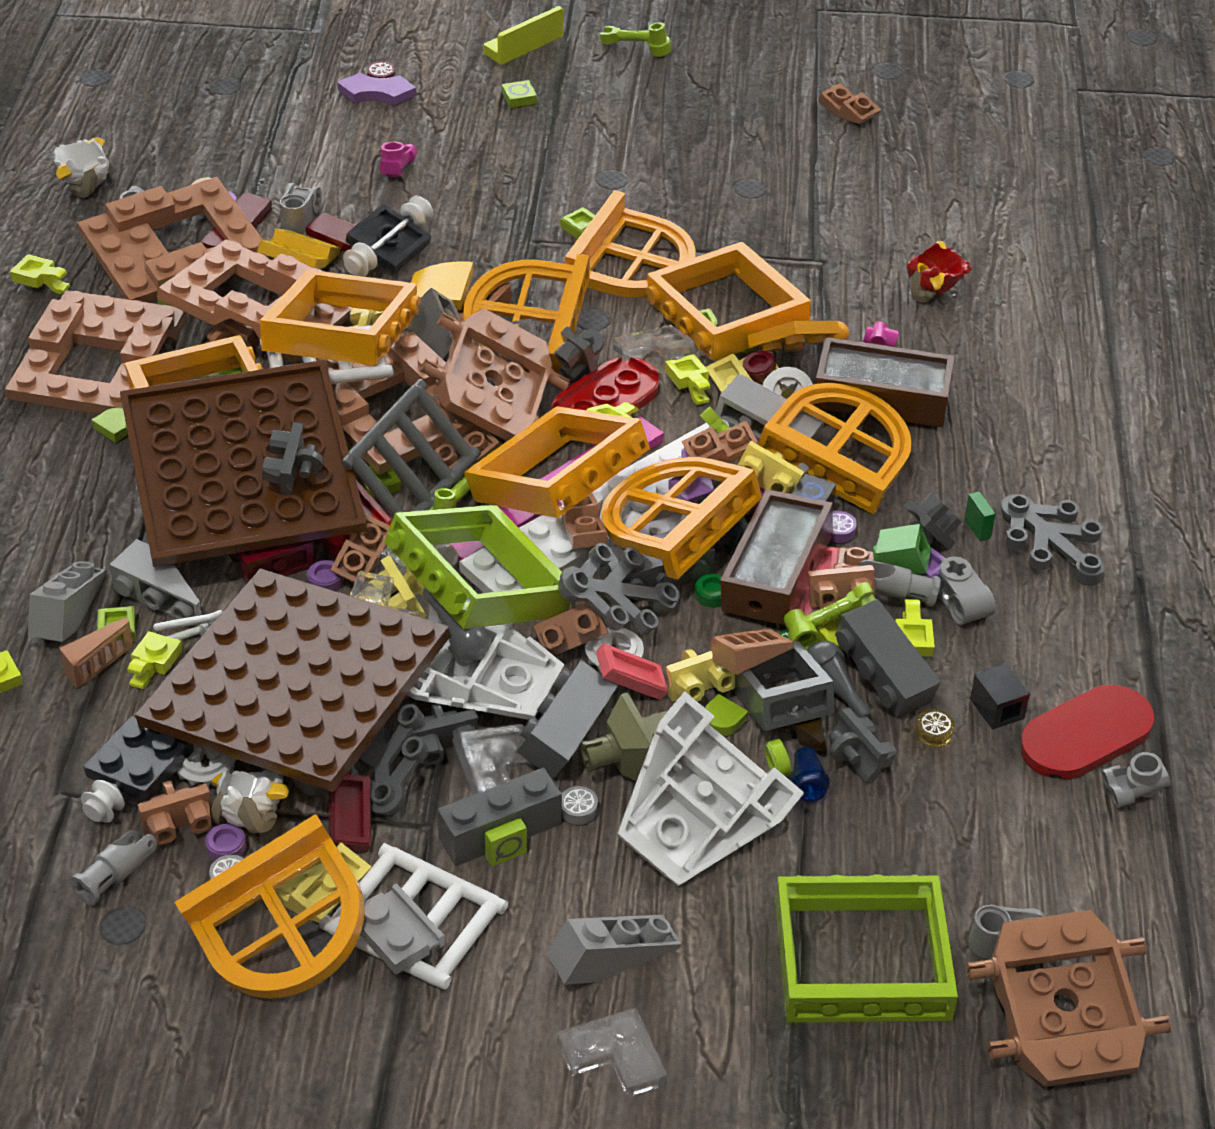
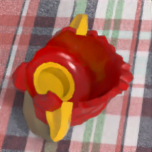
(935, 271)

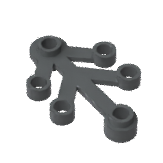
(1021, 510)
(578, 585)
(382, 756)

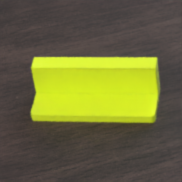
(526, 36)

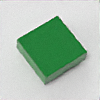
(979, 516)

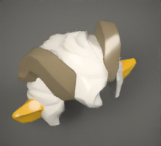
(83, 165)
(248, 799)

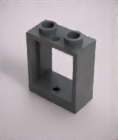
(773, 706)

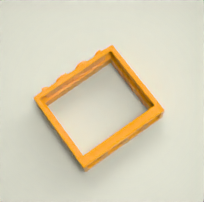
(667, 283)
(287, 334)
(191, 363)
(499, 476)

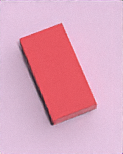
(631, 671)

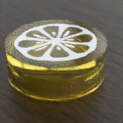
(935, 727)

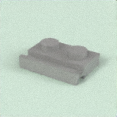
(399, 929)

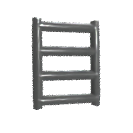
(376, 438)

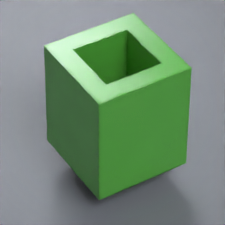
(903, 548)

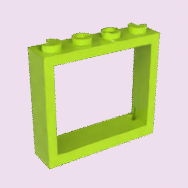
(412, 541)
(866, 1001)

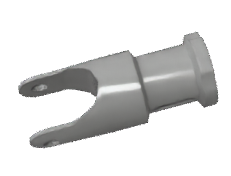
(901, 583)
(112, 866)

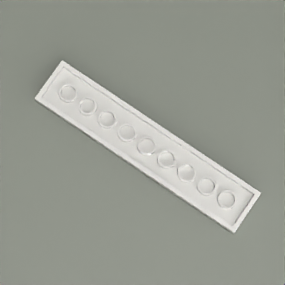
(550, 533)

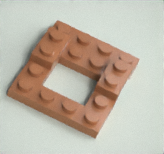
(133, 253)
(193, 288)
(96, 321)
(406, 360)

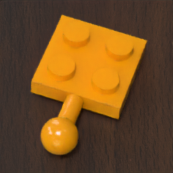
(797, 333)

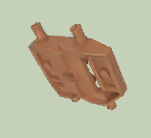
(463, 380)
(1058, 1046)

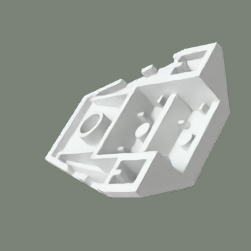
(505, 682)
(699, 796)

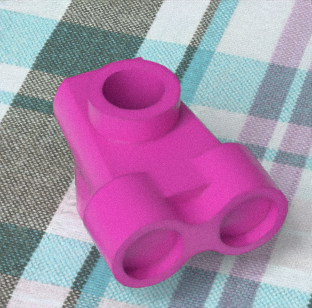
(396, 157)
(881, 335)

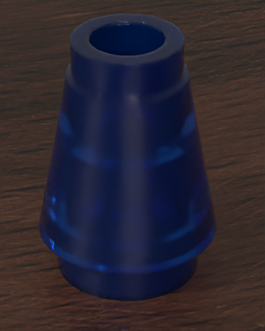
(809, 775)

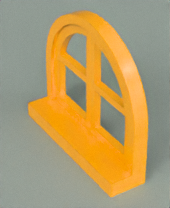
(605, 228)
(569, 310)
(852, 480)
(704, 521)
(258, 878)

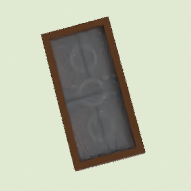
(904, 378)
(774, 556)

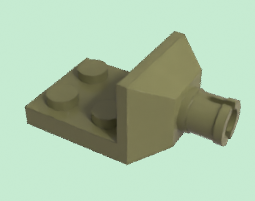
(625, 740)

